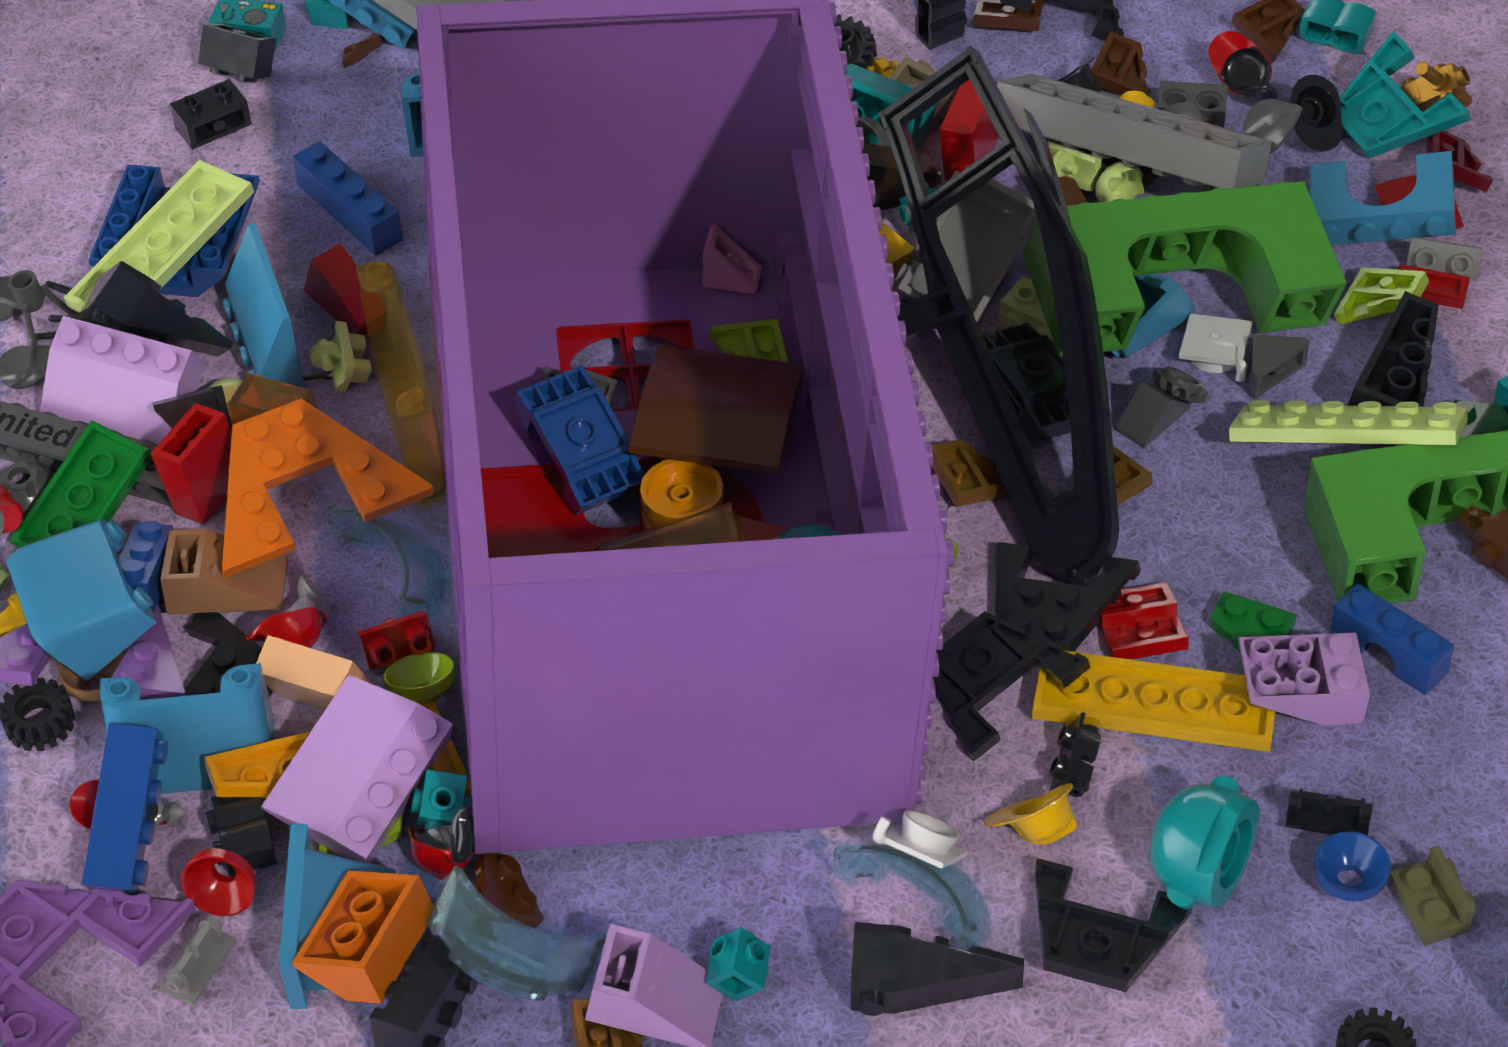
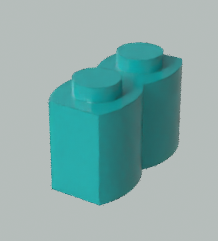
(1338, 24)

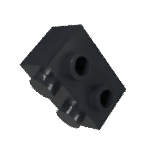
(236, 51)
(210, 114)

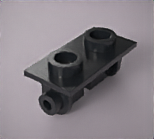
(1076, 743)
(1326, 815)

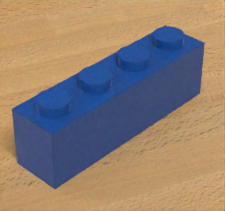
(348, 198)
(124, 808)

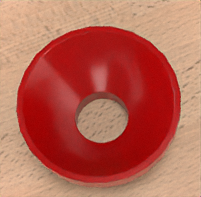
(215, 892)

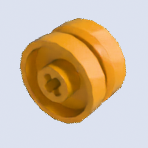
(678, 490)

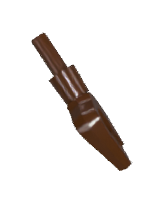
(358, 51)

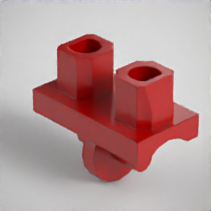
(397, 639)

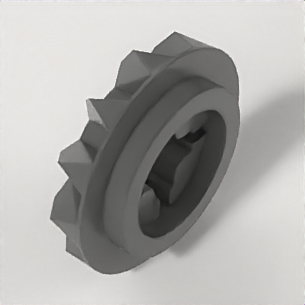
(1180, 384)

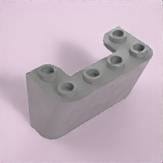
(980, 241)

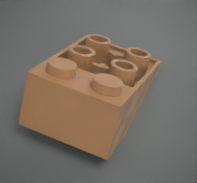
(195, 581)

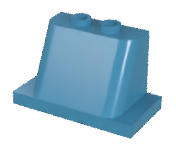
(309, 887)

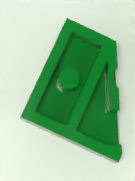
(1244, 617)

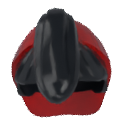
(1242, 66)
(444, 846)

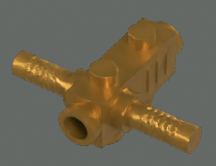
(1436, 84)

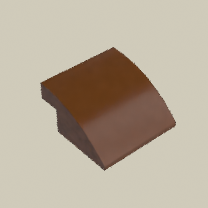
(717, 409)

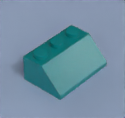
(876, 93)

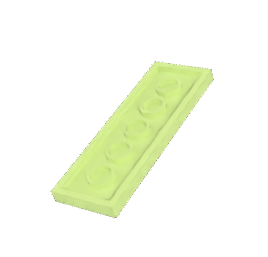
(172, 228)
(1349, 424)

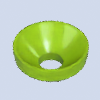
(421, 677)

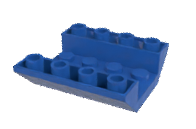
(136, 195)

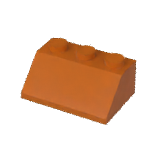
(366, 934)

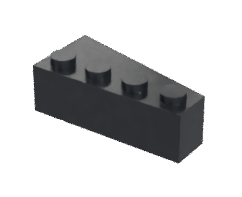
(1401, 357)
(425, 1001)

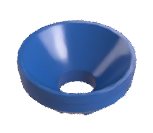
(1355, 853)

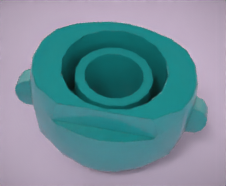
(1204, 842)

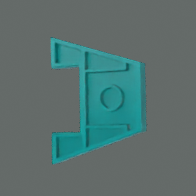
(1381, 115)

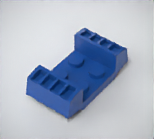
(581, 438)

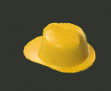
(1039, 818)

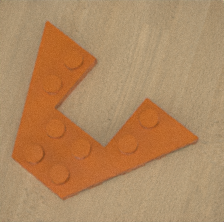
(290, 445)

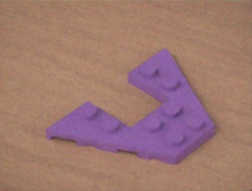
(146, 661)
(40, 920)

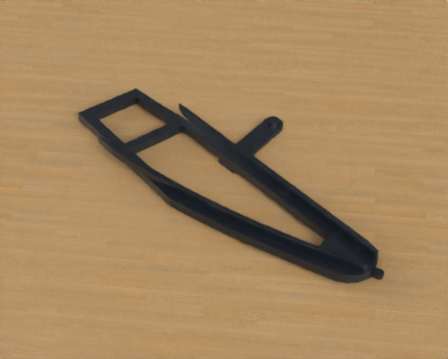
(1079, 526)

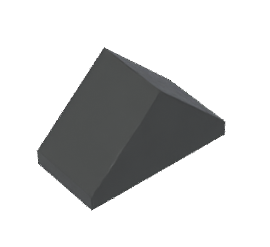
(1274, 361)
(1150, 414)

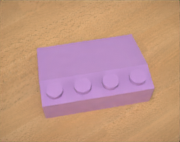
(115, 378)
(359, 768)

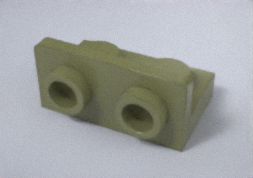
(1434, 898)

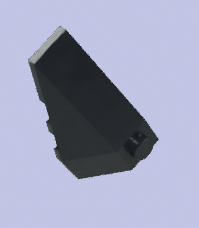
(132, 304)
(909, 973)

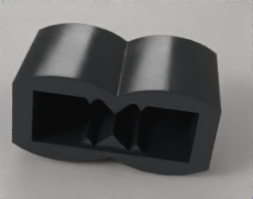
(939, 21)
(242, 830)

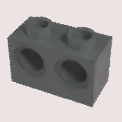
(1206, 97)

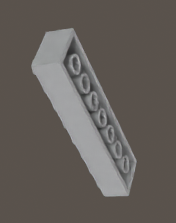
(1137, 133)

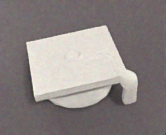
(1216, 344)
(922, 838)

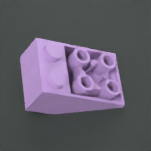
(1307, 676)
(652, 990)

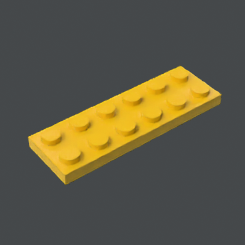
(1158, 702)

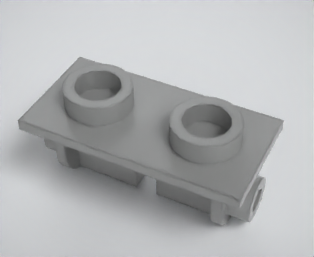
(1445, 257)
(197, 962)

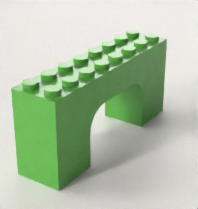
(1254, 234)
(1373, 500)

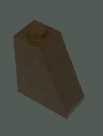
(887, 176)

